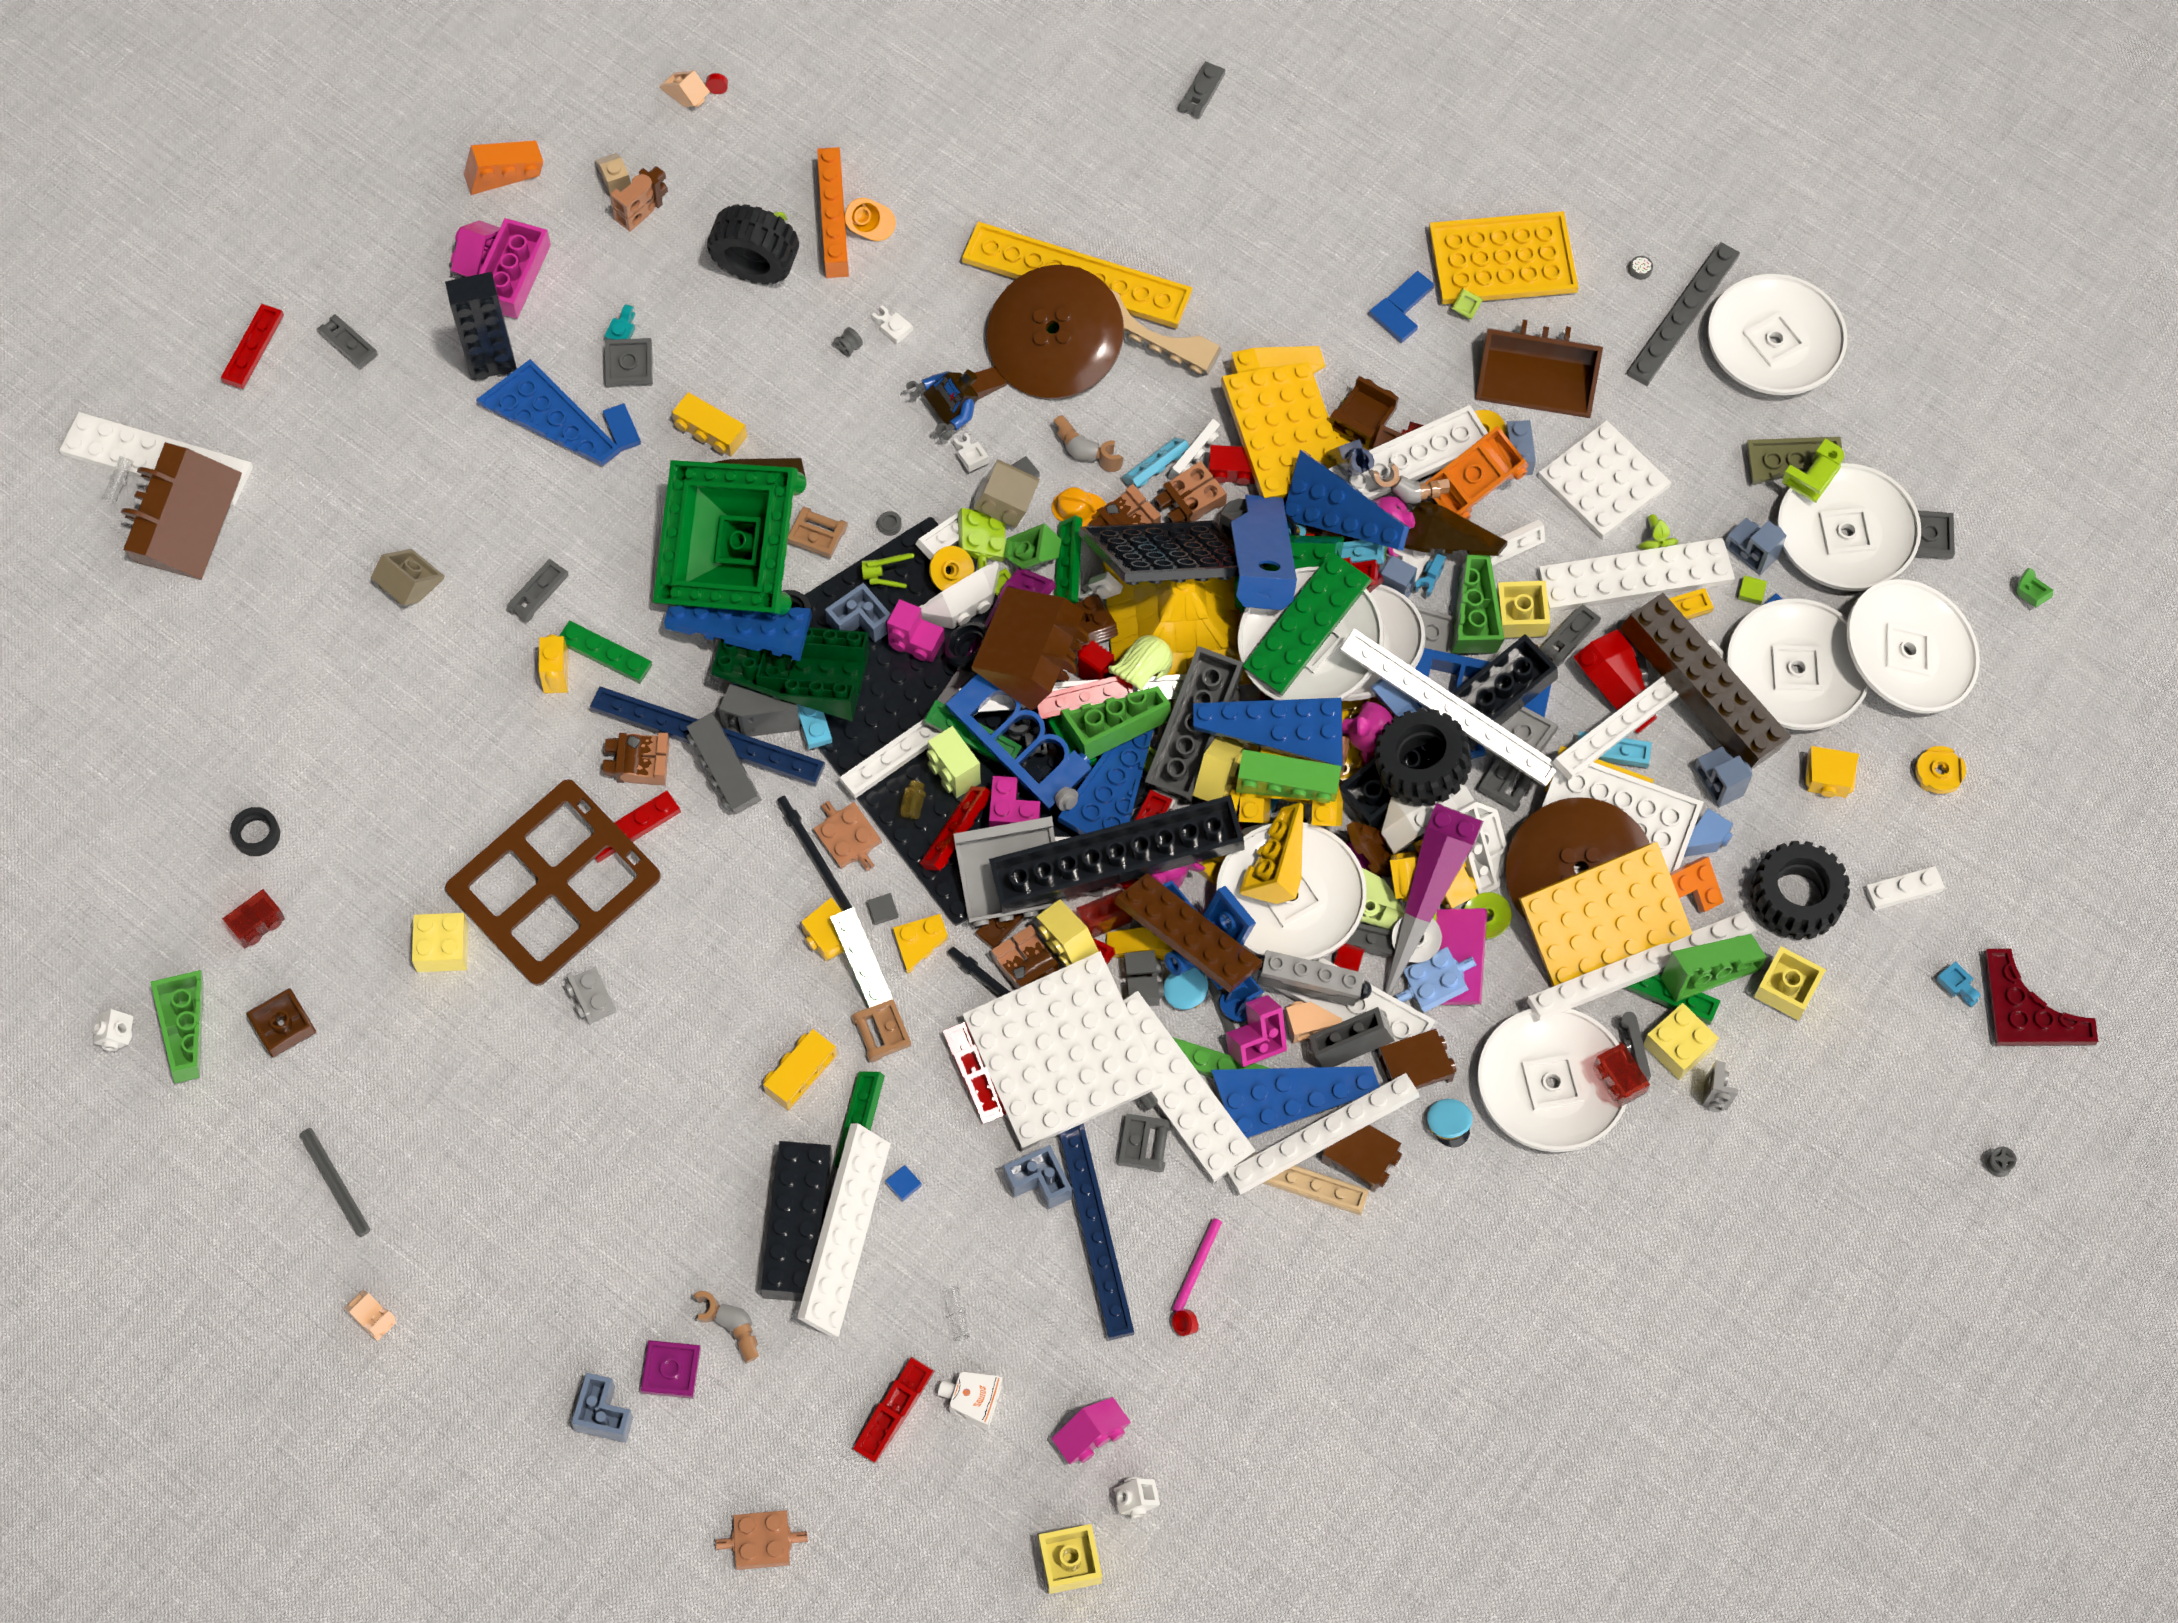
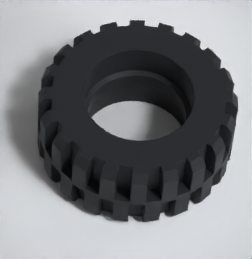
(753, 244)
(1418, 730)
(1812, 864)

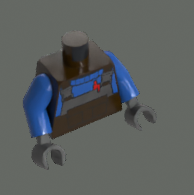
(950, 396)

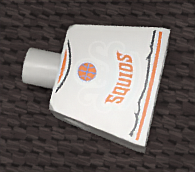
(973, 1397)

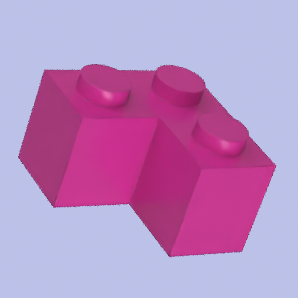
(472, 247)
(913, 634)
(1006, 807)
(1263, 1034)
(1091, 1429)

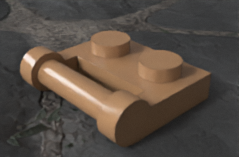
(813, 537)
(889, 1027)

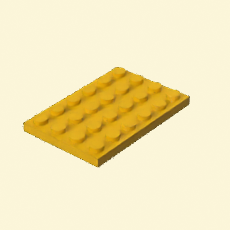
(1504, 256)
(1276, 418)
(1605, 914)

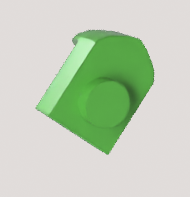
(2032, 589)

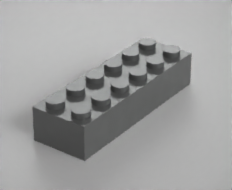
(1182, 748)

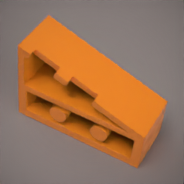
(501, 164)

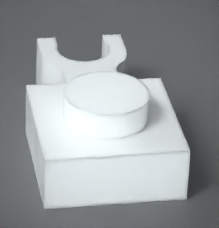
(893, 326)
(970, 454)

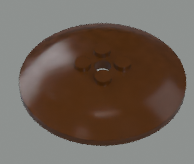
(1072, 357)
(1564, 835)

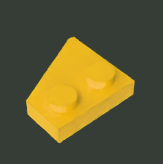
(919, 939)

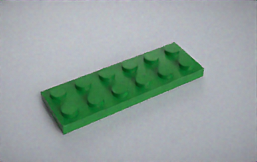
(1307, 623)

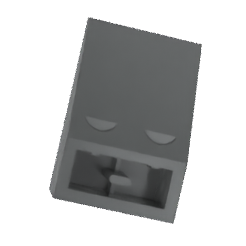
(757, 713)

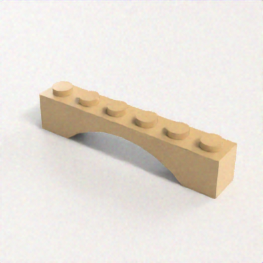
(1194, 350)

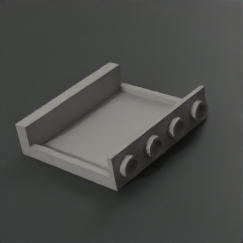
(973, 855)

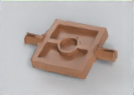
(847, 835)
(761, 1540)

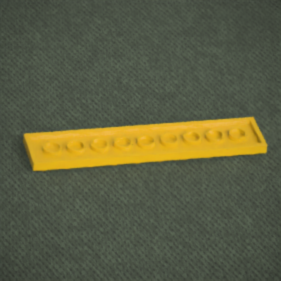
(1017, 254)

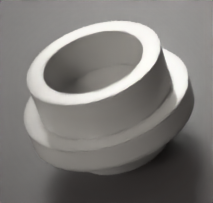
(1066, 798)

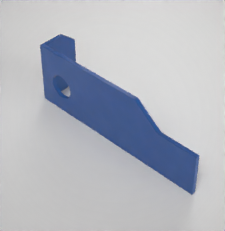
(1259, 539)

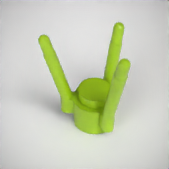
(873, 568)

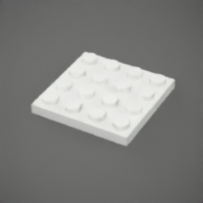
(1604, 479)

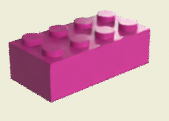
(516, 262)

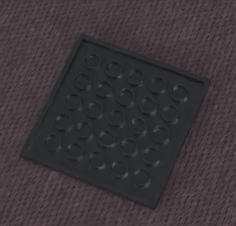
(1164, 551)

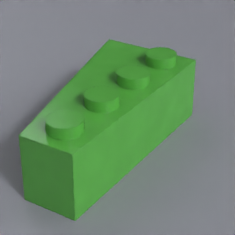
(1477, 609)
(1115, 721)
(1287, 777)
(1711, 965)
(180, 1016)

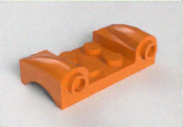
(1480, 472)

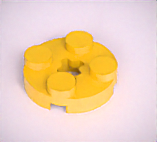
(1932, 780)

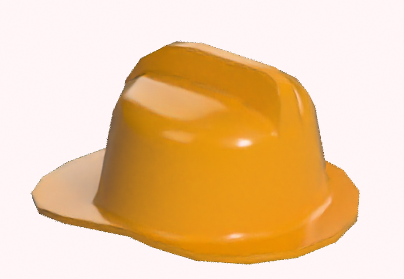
(870, 219)
(1076, 502)

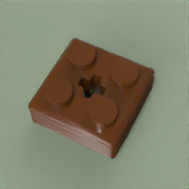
(1096, 620)
(286, 1008)

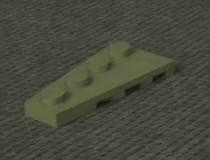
(1771, 457)

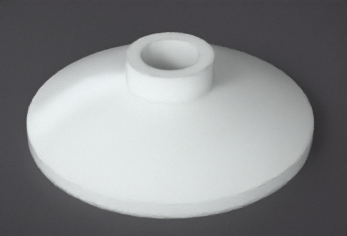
(1427, 947)

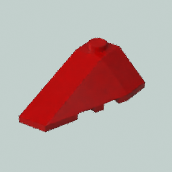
(1614, 670)

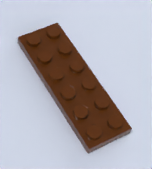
(1188, 932)

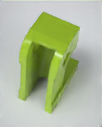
(1821, 473)

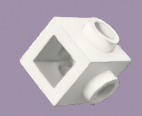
(113, 1030)
(1136, 1497)

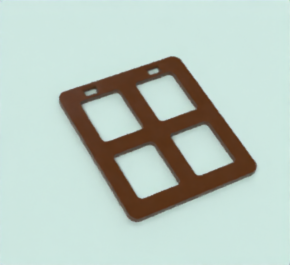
(552, 882)

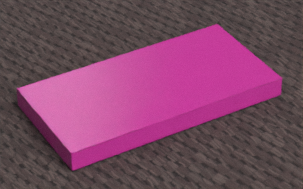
(1465, 937)

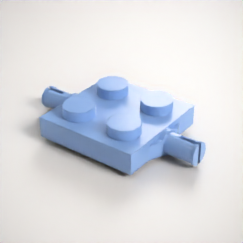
(1436, 980)

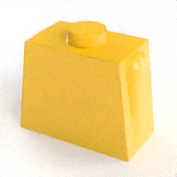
(553, 664)
(1830, 771)
(1403, 870)
(821, 932)

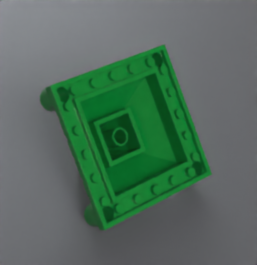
(726, 536)

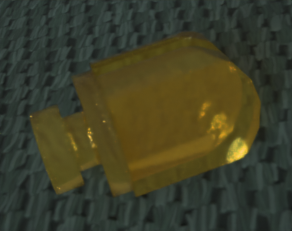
(913, 800)

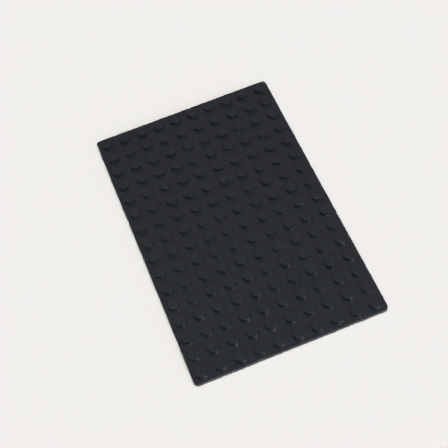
(895, 698)

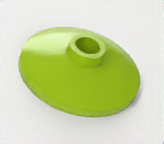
(1496, 907)

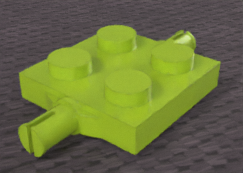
(981, 536)

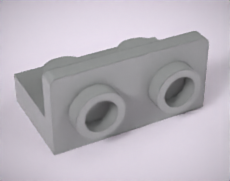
(591, 995)
(1715, 1093)

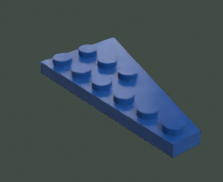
(542, 407)
(1334, 505)
(745, 628)
(1284, 726)
(1110, 788)
(1280, 1096)

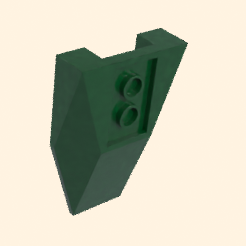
(823, 680)

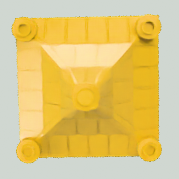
(1181, 615)

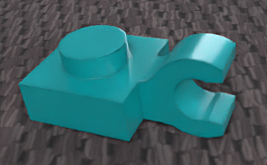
(621, 327)

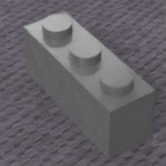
(1352, 1038)

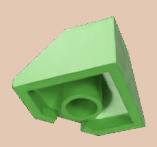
(1033, 547)

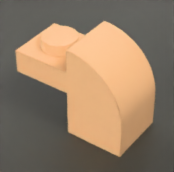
(370, 1315)

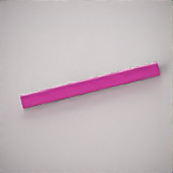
(1197, 1265)

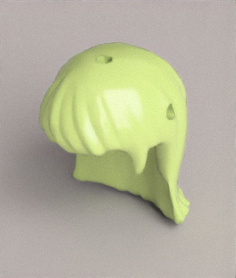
(1143, 660)

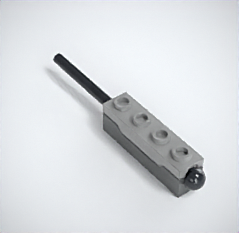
(1312, 978)

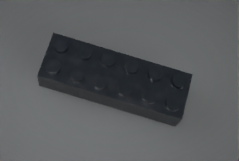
(481, 325)
(795, 1218)

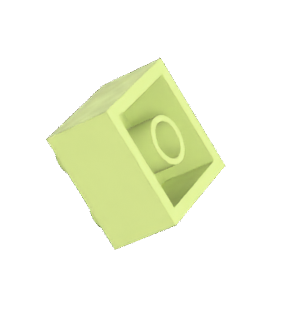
(953, 762)

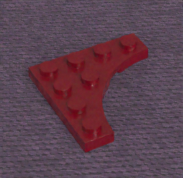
(2022, 1016)

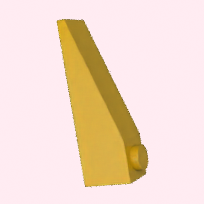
(1268, 357)
(1279, 864)

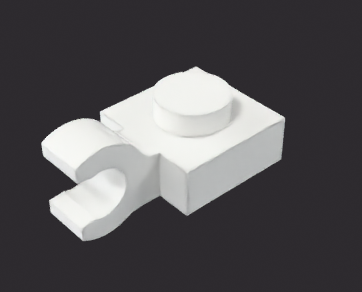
(1103, 585)

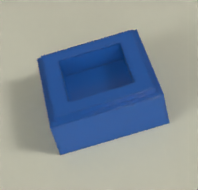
(903, 1183)

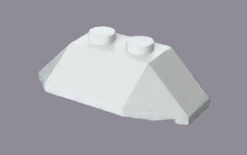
(964, 599)
(1407, 823)
(1490, 851)

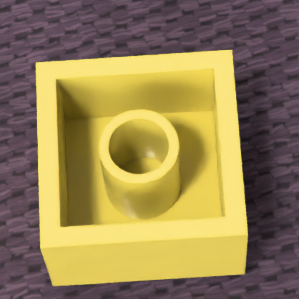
(1523, 608)
(1219, 769)
(1065, 934)
(440, 942)
(1789, 983)
(1680, 1041)
(1070, 1559)

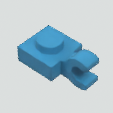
(1433, 572)
(1958, 981)

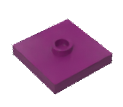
(670, 1369)

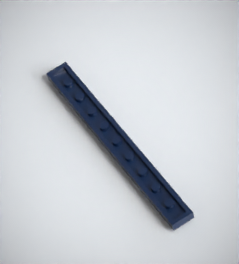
(747, 748)
(1096, 1233)

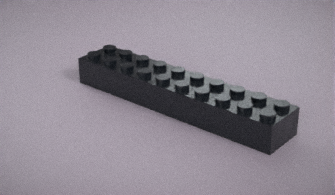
(1494, 691)
(1117, 854)

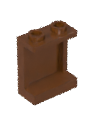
(1364, 411)
(1419, 1057)
(1365, 1155)

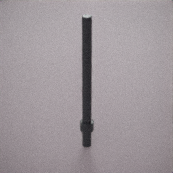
(794, 819)
(970, 966)

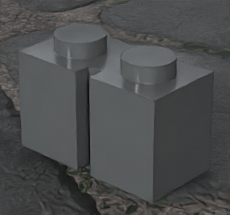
(1142, 976)

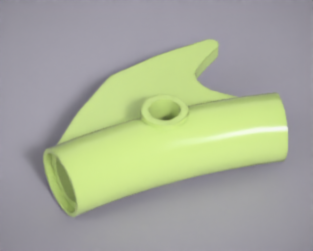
(1381, 899)

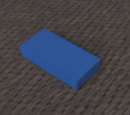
(1411, 292)
(1393, 320)
(621, 427)

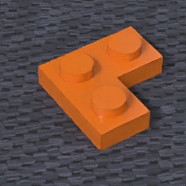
(1701, 880)

